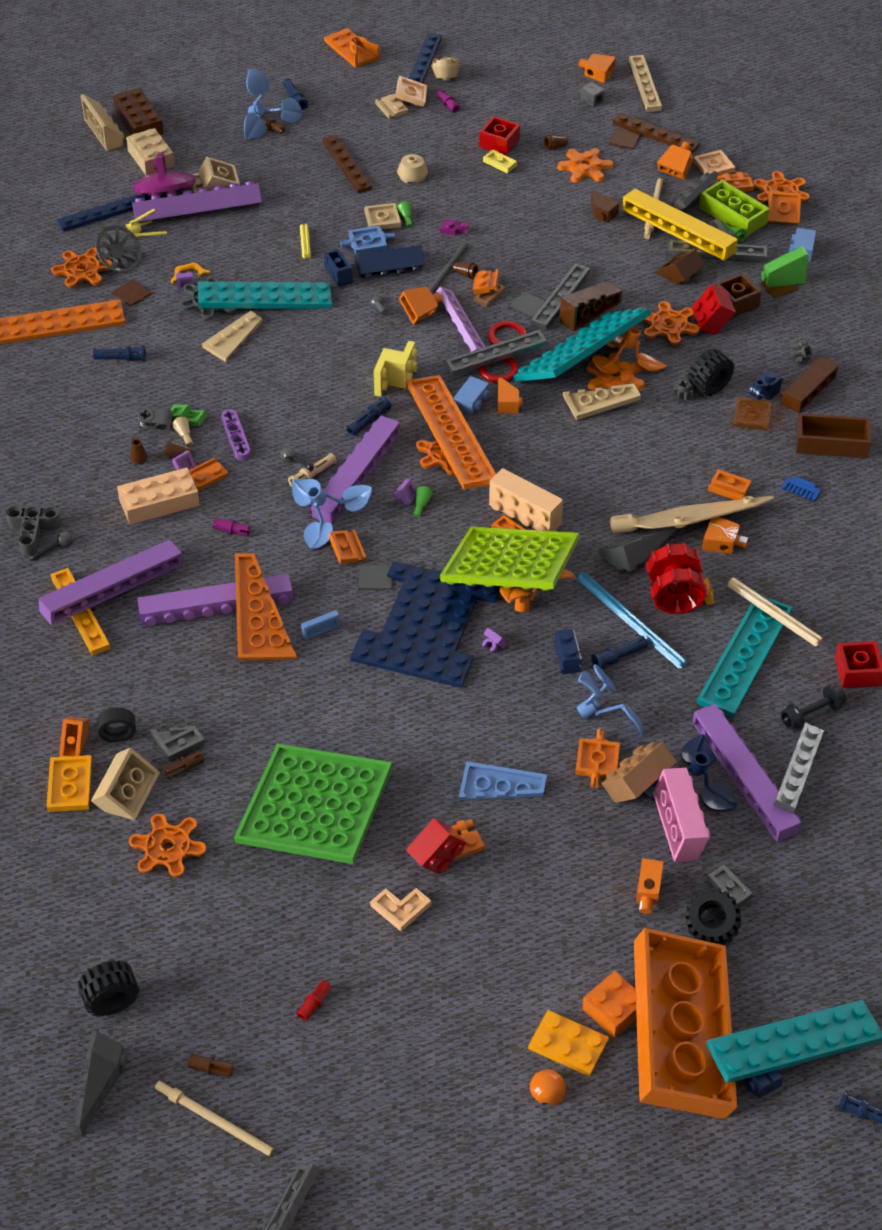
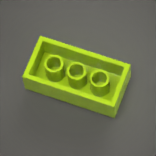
(734, 207)

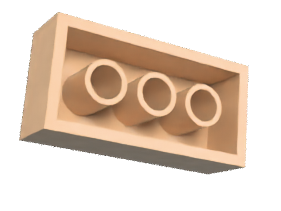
(158, 496)
(525, 501)

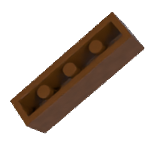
(809, 384)

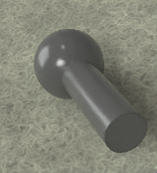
(377, 301)

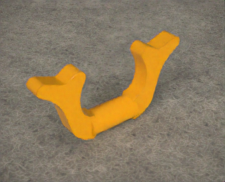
(194, 266)

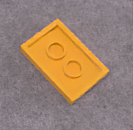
(69, 783)
(568, 1043)

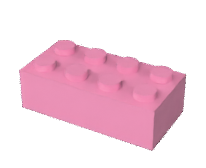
(681, 814)

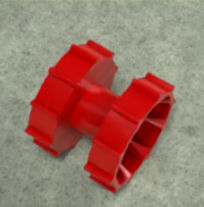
(676, 579)

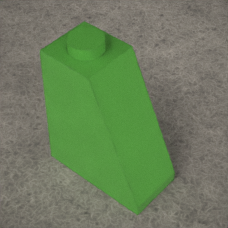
(787, 269)

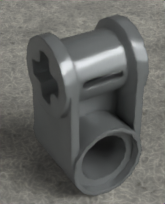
(156, 418)

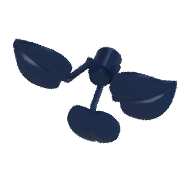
(700, 756)

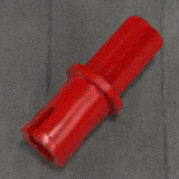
(314, 1000)

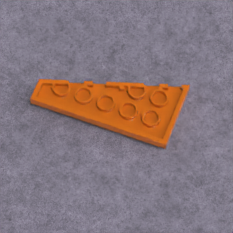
(258, 620)

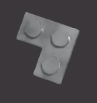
(727, 881)

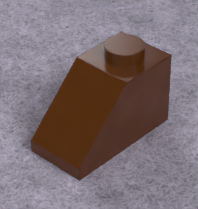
(603, 207)

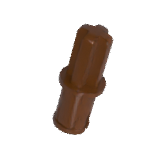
(273, 125)
(184, 764)
(210, 1065)

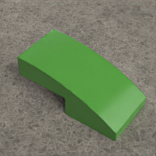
(195, 417)

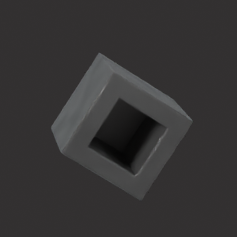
(592, 94)

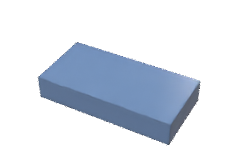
(320, 625)

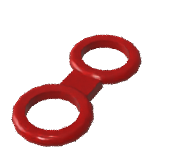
(493, 340)

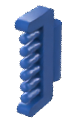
(803, 485)

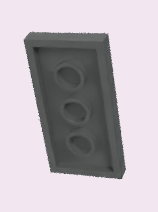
(691, 192)

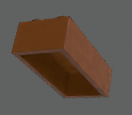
(137, 112)
(833, 435)

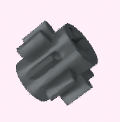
(801, 352)
(683, 390)

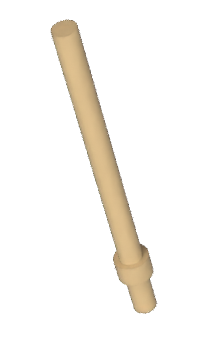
(648, 226)
(177, 1096)

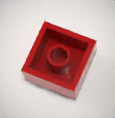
(499, 135)
(713, 309)
(859, 664)
(436, 846)

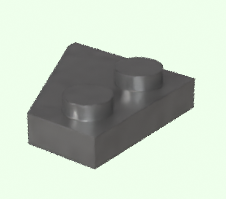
(178, 741)

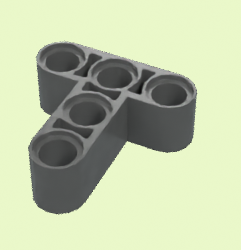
(31, 522)

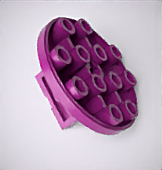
(163, 180)

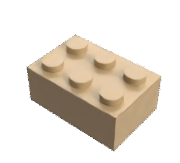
(144, 148)

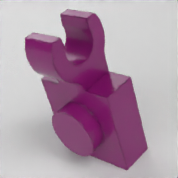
(453, 227)

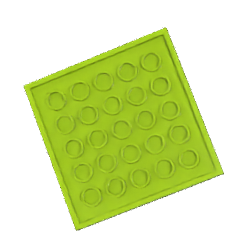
(510, 558)

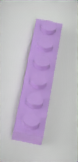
(460, 319)

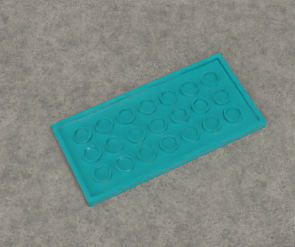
(581, 345)

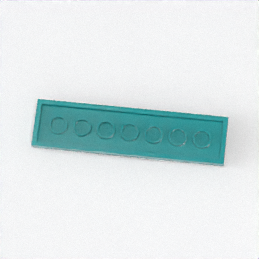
(264, 295)
(742, 659)
(794, 1041)

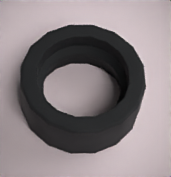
(116, 715)

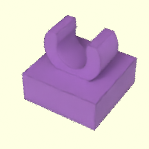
(183, 279)
(184, 461)
(406, 491)
(494, 639)

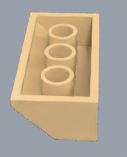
(101, 124)

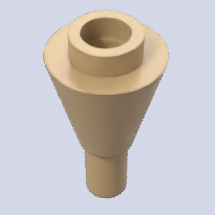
(181, 425)

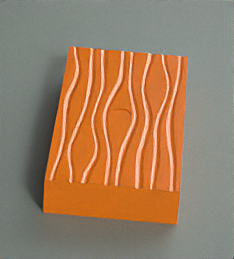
(678, 1009)

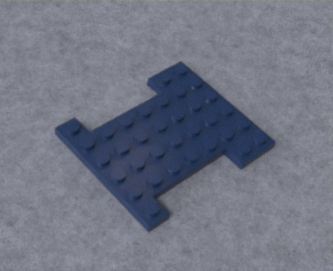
(424, 627)

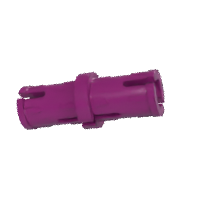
(448, 101)
(231, 526)

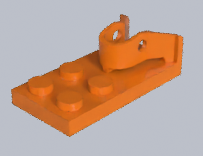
(353, 47)

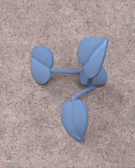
(254, 126)
(309, 491)
(591, 705)

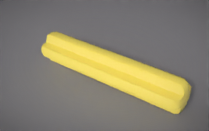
(305, 241)

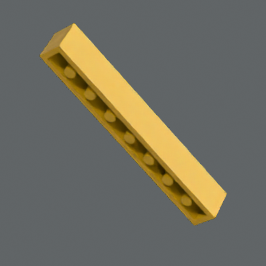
(679, 224)

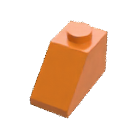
(508, 398)
(73, 736)

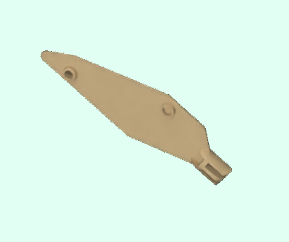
(684, 515)

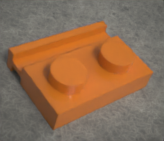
(485, 281)
(208, 473)
(729, 485)
(347, 546)

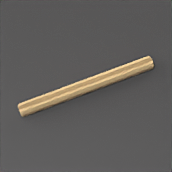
(775, 612)

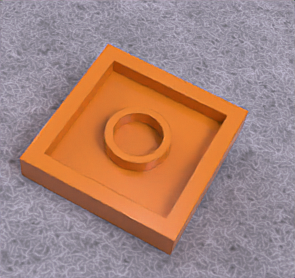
(784, 207)

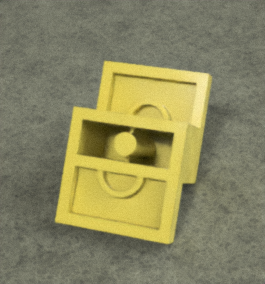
(395, 368)

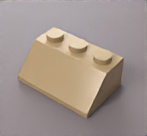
(125, 785)

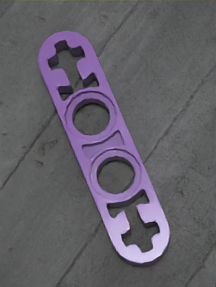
(234, 435)

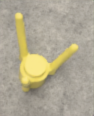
(135, 227)

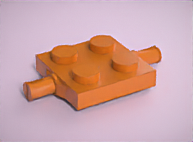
(596, 757)

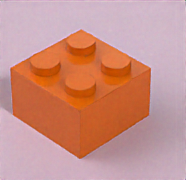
(612, 1004)

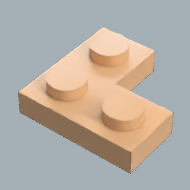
(400, 912)

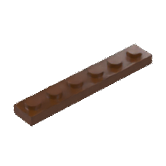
(653, 132)
(347, 164)

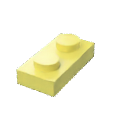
(500, 161)

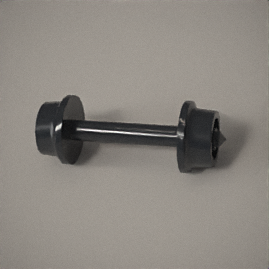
(793, 716)

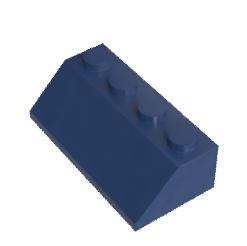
(390, 260)

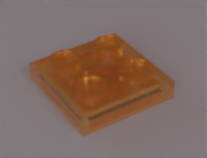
(752, 414)

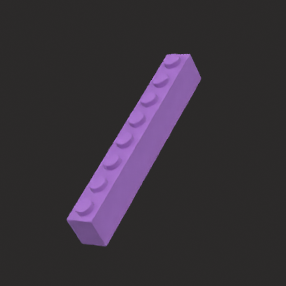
(198, 202)
(358, 465)
(109, 582)
(204, 601)
(745, 772)

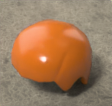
(548, 1087)

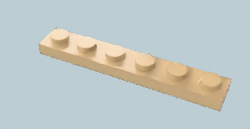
(645, 83)

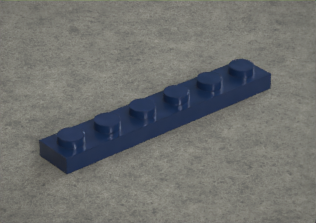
(425, 57)
(99, 213)

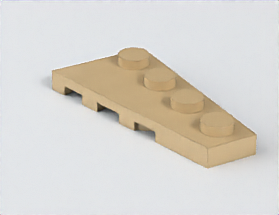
(230, 338)
(600, 400)

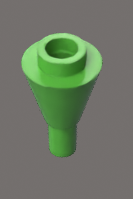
(405, 211)
(739, 233)
(423, 496)

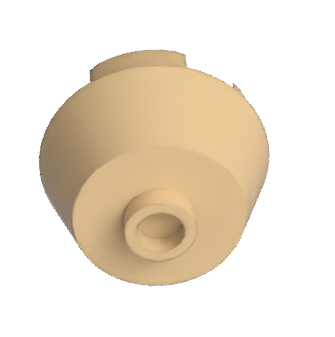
(446, 68)
(412, 169)

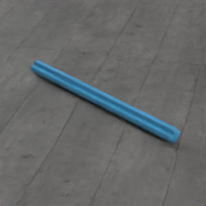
(632, 620)

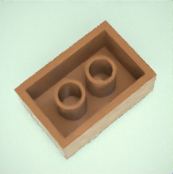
(638, 772)

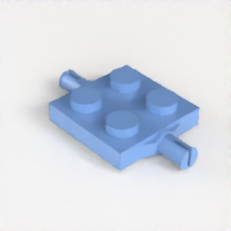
(367, 240)

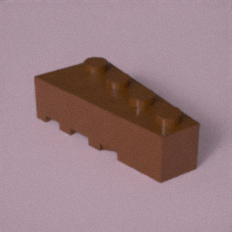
(588, 304)

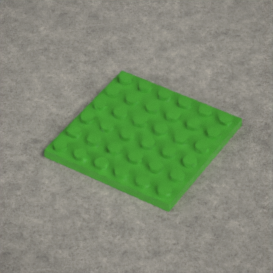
(314, 803)

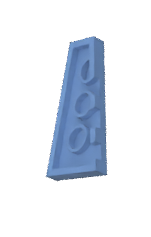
(496, 782)

